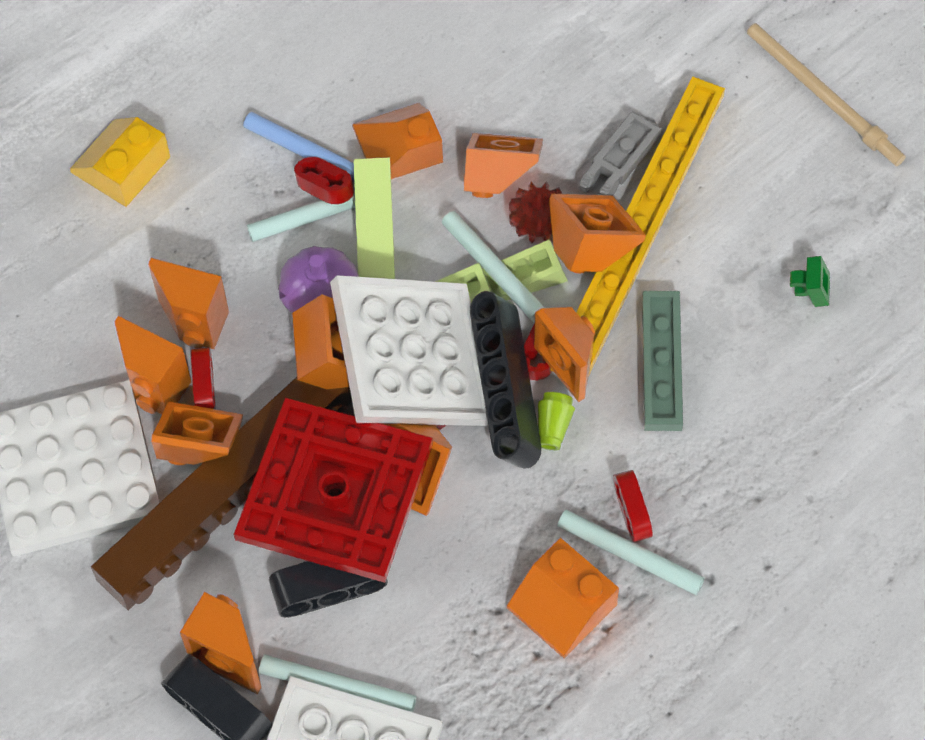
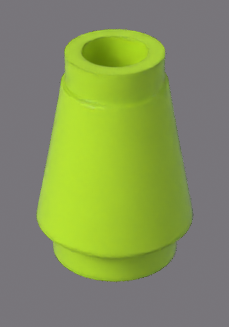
(554, 418)

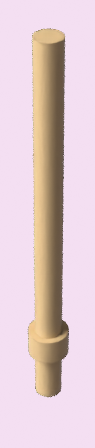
(872, 136)

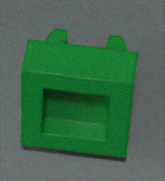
(813, 281)

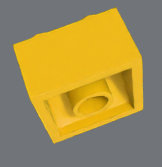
(123, 159)

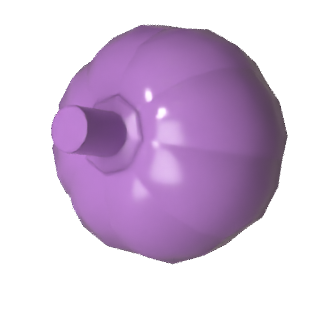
(310, 275)

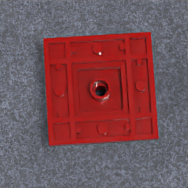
(334, 490)

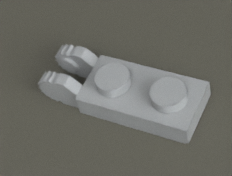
(621, 154)

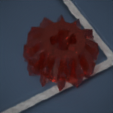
(532, 211)

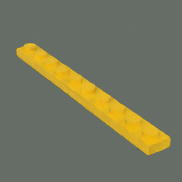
(651, 204)

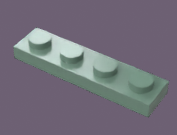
(662, 361)

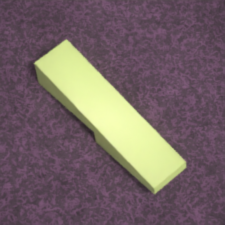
(374, 218)
(534, 267)

